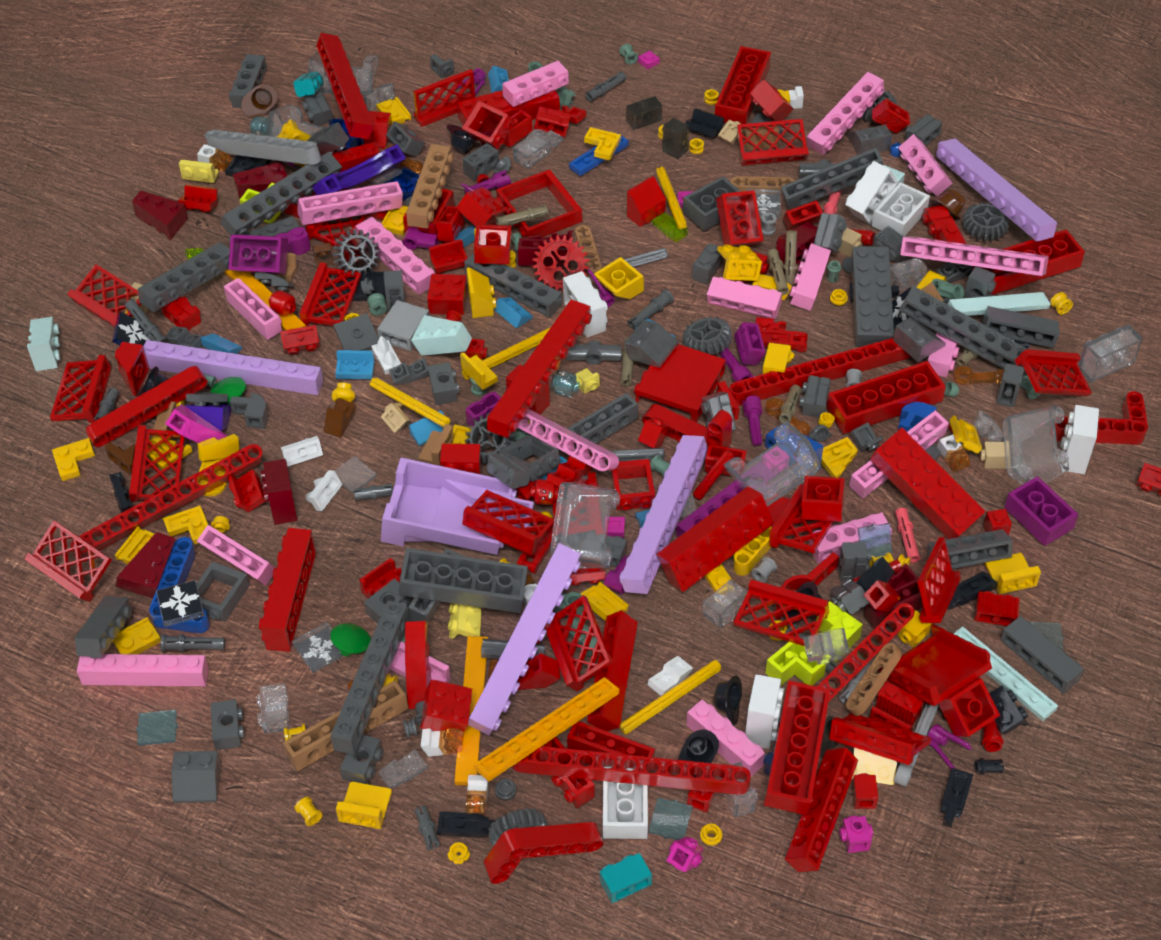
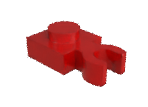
(576, 113)
(768, 323)

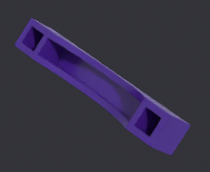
(361, 173)

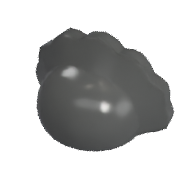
(503, 164)
(820, 433)

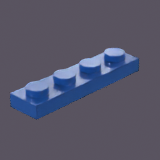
(587, 161)

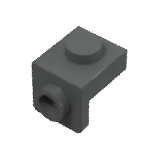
(865, 438)

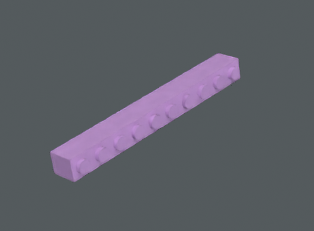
(996, 190)
(222, 365)
(664, 514)
(523, 640)

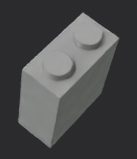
(401, 324)

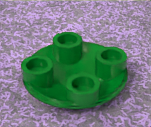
(231, 385)
(350, 639)

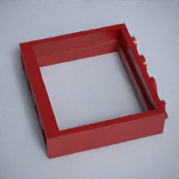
(535, 183)

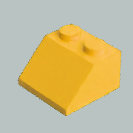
(621, 279)
(480, 294)

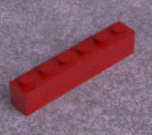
(619, 638)

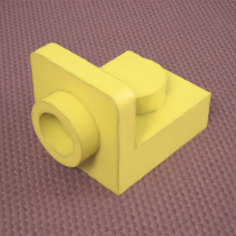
(587, 380)

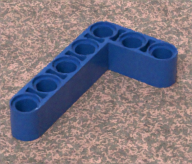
(176, 573)

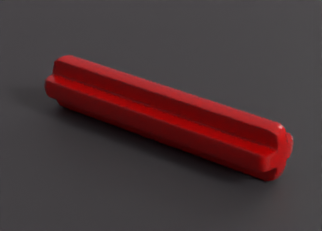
(712, 475)

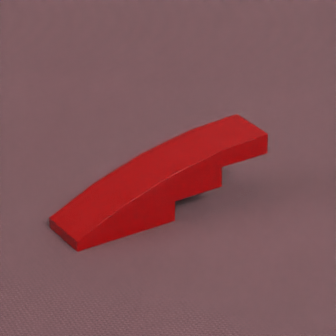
(569, 471)
(416, 662)

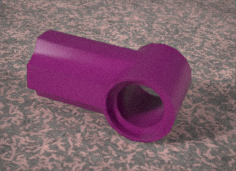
(415, 238)
(613, 577)

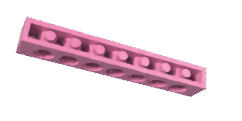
(974, 255)

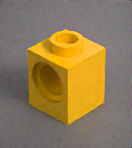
(914, 631)

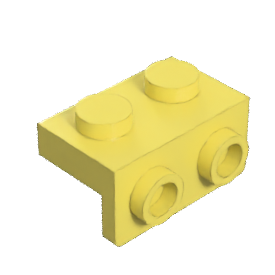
(198, 171)
(464, 620)

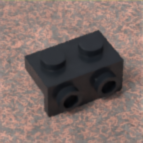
(705, 123)
(1010, 713)

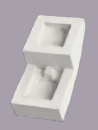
(671, 675)

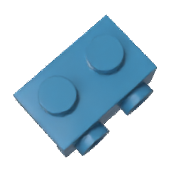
(354, 364)

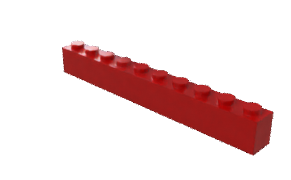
(344, 86)
(539, 369)

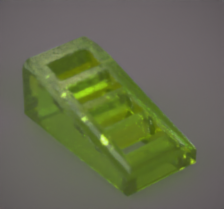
(669, 227)

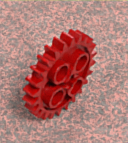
(574, 254)

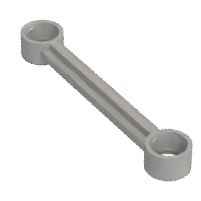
(904, 771)

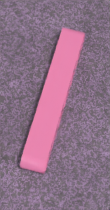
(567, 441)

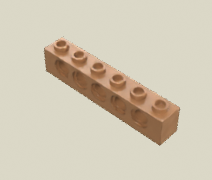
(429, 186)
(316, 741)

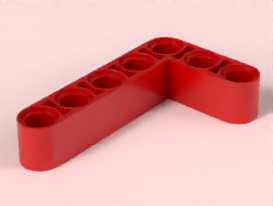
(1119, 431)
(717, 433)
(539, 842)

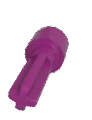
(497, 181)
(738, 372)
(753, 410)

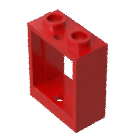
(477, 118)
(630, 470)

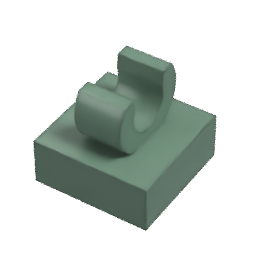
(565, 96)

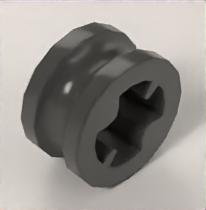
(409, 727)

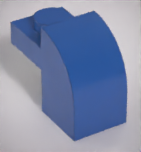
(913, 414)

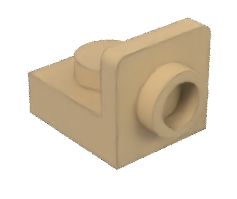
(729, 132)
(394, 417)

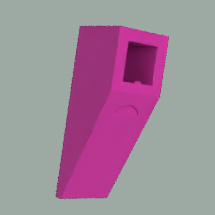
(192, 426)

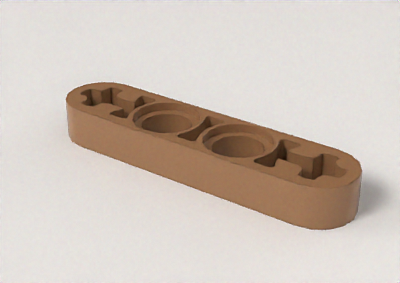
(761, 181)
(591, 250)
(856, 703)

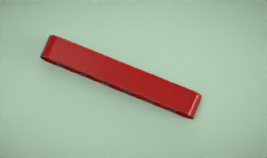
(145, 406)
(868, 648)

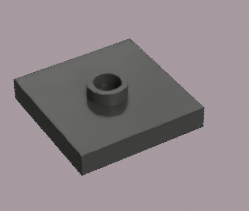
(356, 333)

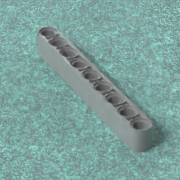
(264, 147)

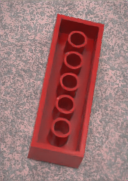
(745, 74)
(549, 100)
(1063, 256)
(884, 396)
(927, 484)
(715, 538)
(288, 589)
(797, 748)

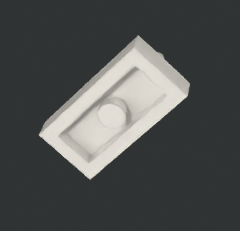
(385, 355)
(302, 451)
(324, 490)

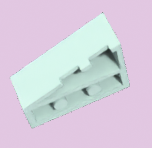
(440, 336)
(44, 343)

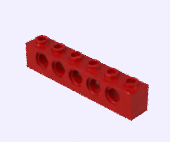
(827, 799)

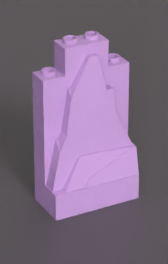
(431, 504)

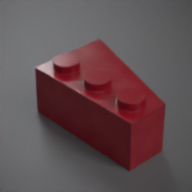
(258, 178)
(160, 212)
(805, 237)
(530, 244)
(278, 491)
(147, 566)
(907, 588)

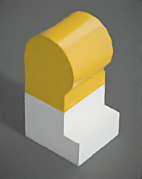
(794, 97)

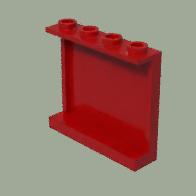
(682, 380)
(939, 666)

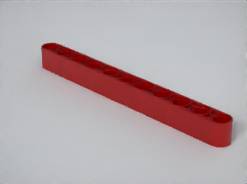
(831, 367)
(174, 492)
(640, 774)

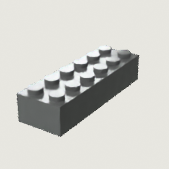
(871, 295)
(463, 580)

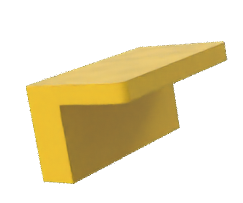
(776, 358)
(478, 371)

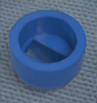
(894, 150)

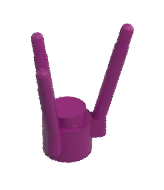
(479, 76)
(605, 295)
(940, 736)

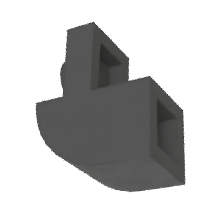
(252, 408)

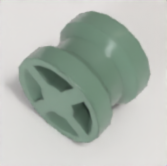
(377, 304)

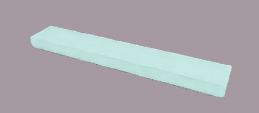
(1013, 302)
(1005, 675)

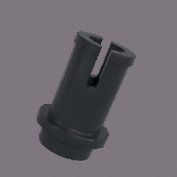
(988, 766)

